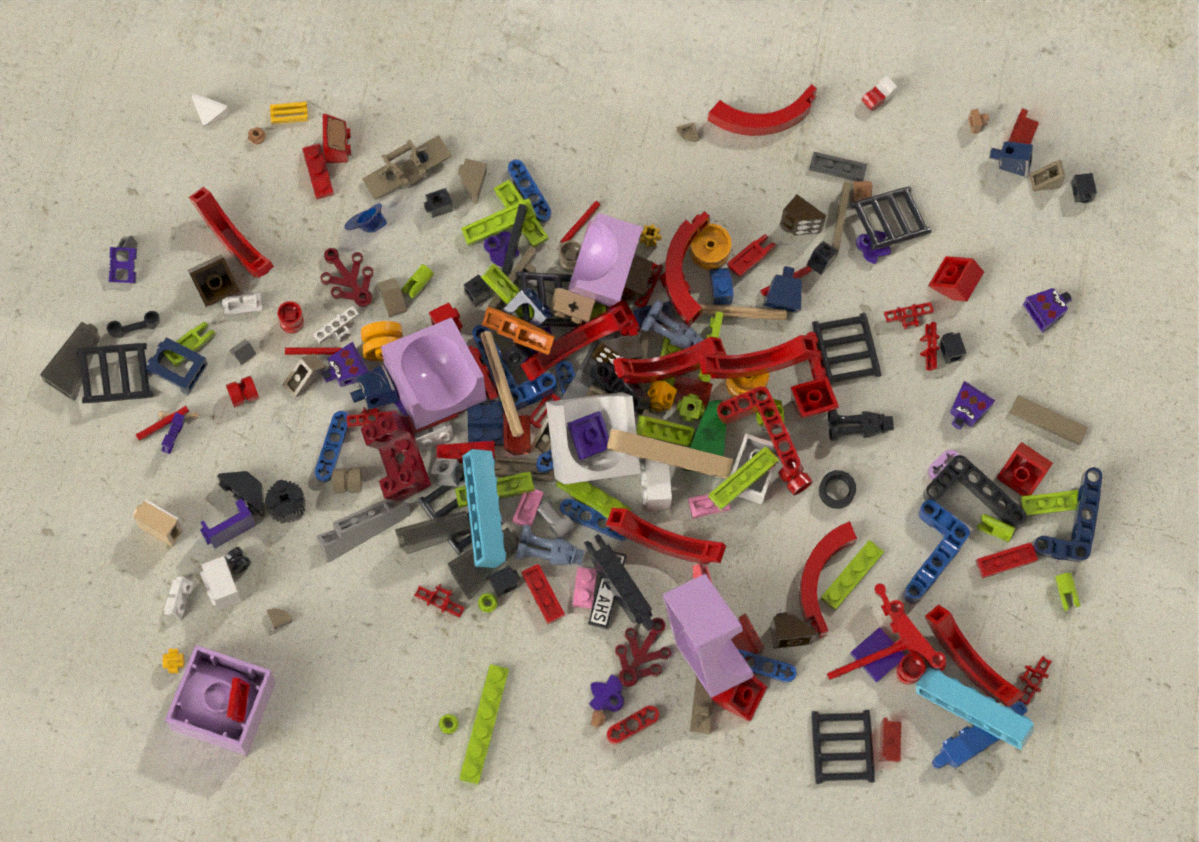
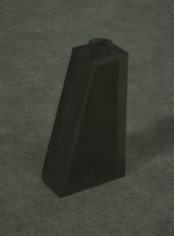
(64, 369)
(433, 532)
(473, 578)

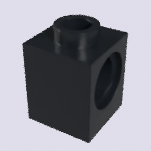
(1083, 188)
(438, 196)
(822, 257)
(476, 290)
(952, 347)
(516, 355)
(504, 580)

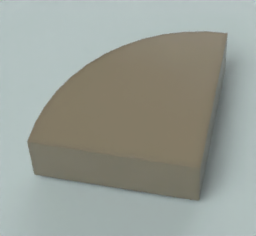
(688, 132)
(279, 617)

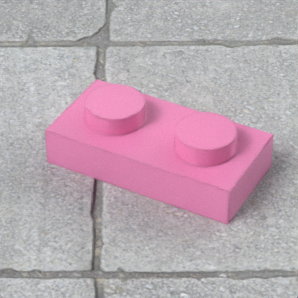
(703, 506)
(527, 508)
(584, 588)

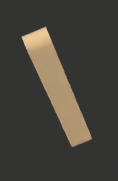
(669, 453)

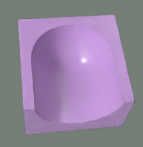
(605, 259)
(434, 373)
(704, 632)
(204, 695)

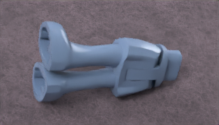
(682, 337)
(560, 554)

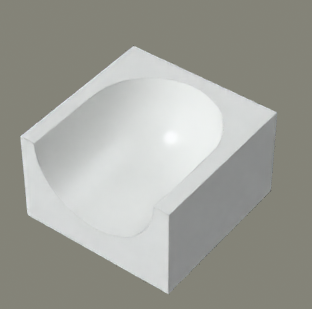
(617, 414)

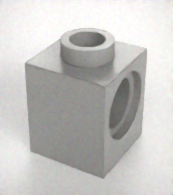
(447, 472)

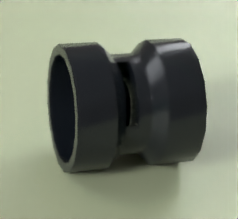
(237, 560)

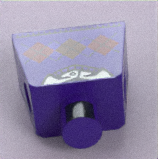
(1047, 307)
(345, 366)
(970, 406)

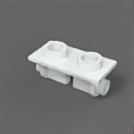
(242, 304)
(441, 434)
(181, 589)

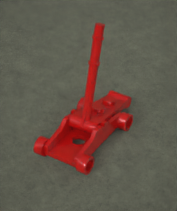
(909, 639)

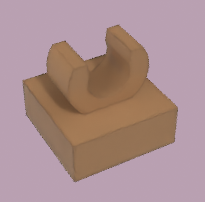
(977, 121)
(861, 190)

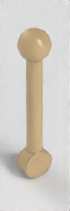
(162, 414)

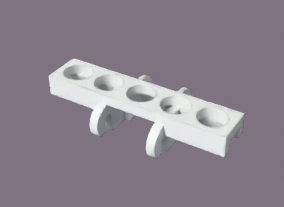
(339, 318)

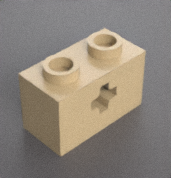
(582, 305)

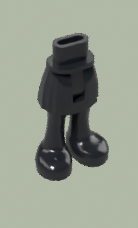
(870, 424)

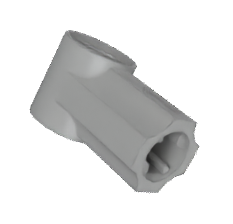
(559, 523)

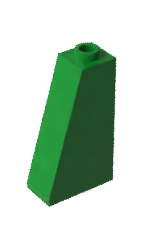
(711, 431)

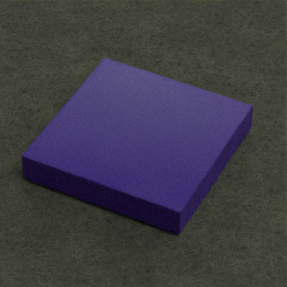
(589, 435)
(875, 642)

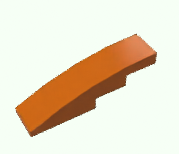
(519, 330)

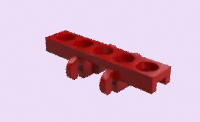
(655, 277)
(901, 318)
(930, 352)
(370, 412)
(446, 601)
(1038, 670)

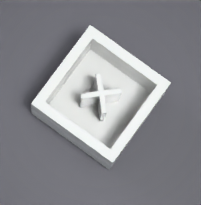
(221, 583)

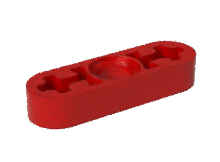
(648, 722)

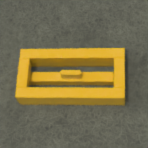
(288, 109)

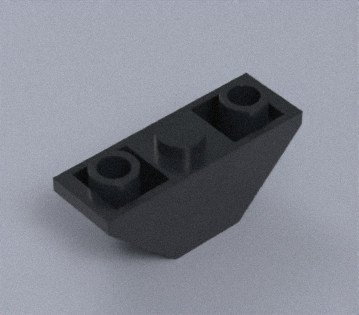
(244, 486)

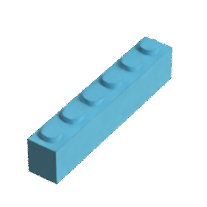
(484, 508)
(975, 708)

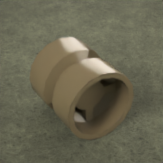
(568, 255)
(347, 480)

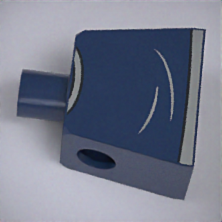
(1014, 157)
(375, 388)

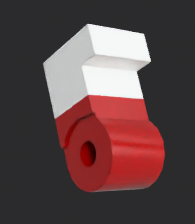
(879, 94)

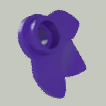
(498, 254)
(869, 254)
(605, 693)

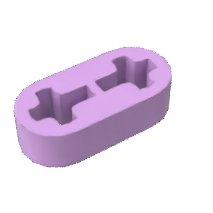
(940, 461)

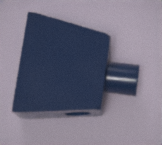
(784, 292)

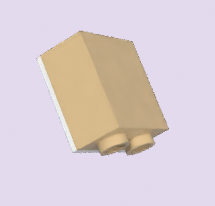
(158, 522)

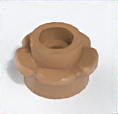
(256, 139)
(598, 718)

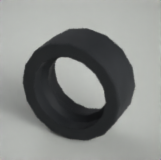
(841, 475)

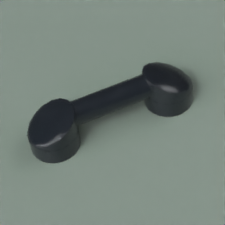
(116, 330)

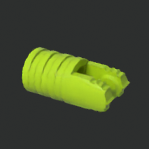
(417, 281)
(996, 528)
(1066, 587)

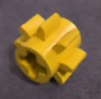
(650, 231)
(173, 660)

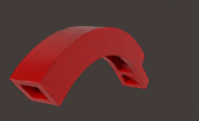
(762, 123)
(228, 234)
(681, 299)
(574, 340)
(759, 362)
(668, 366)
(664, 541)
(827, 547)
(968, 660)

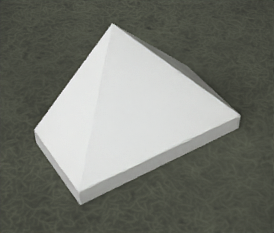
(209, 110)

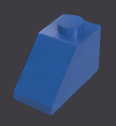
(721, 286)

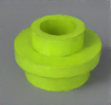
(487, 597)
(445, 718)

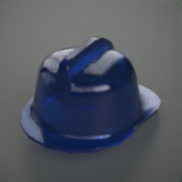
(368, 220)

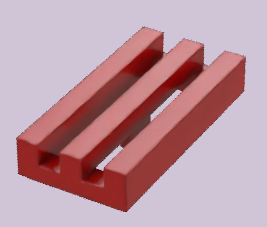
(536, 424)
(238, 700)

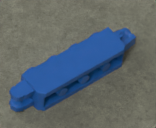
(968, 743)

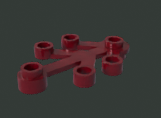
(348, 279)
(641, 656)

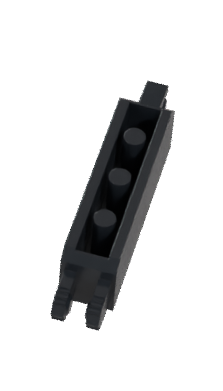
(620, 583)

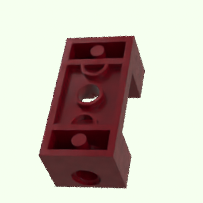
(394, 437)

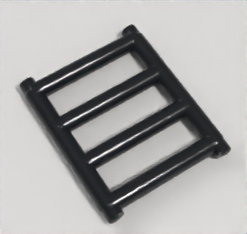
(892, 239)
(540, 278)
(865, 336)
(107, 396)
(424, 502)
(819, 737)

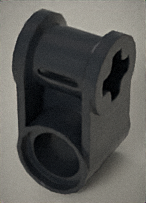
(609, 380)
(637, 393)

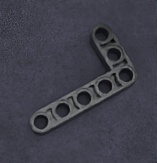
(976, 488)

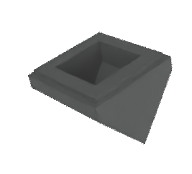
(126, 242)
(243, 351)

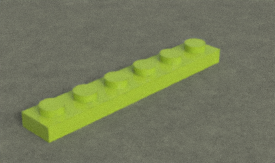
(484, 724)

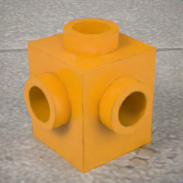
(661, 396)

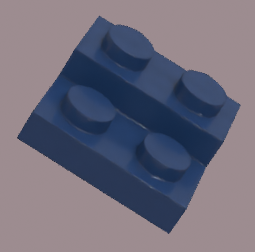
(486, 423)

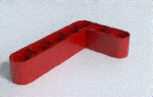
(770, 423)

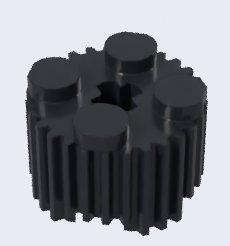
(284, 491)

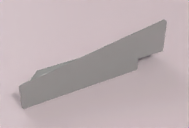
(360, 527)

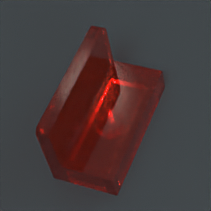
(1023, 129)
(691, 386)
(521, 444)
(748, 638)
(890, 741)

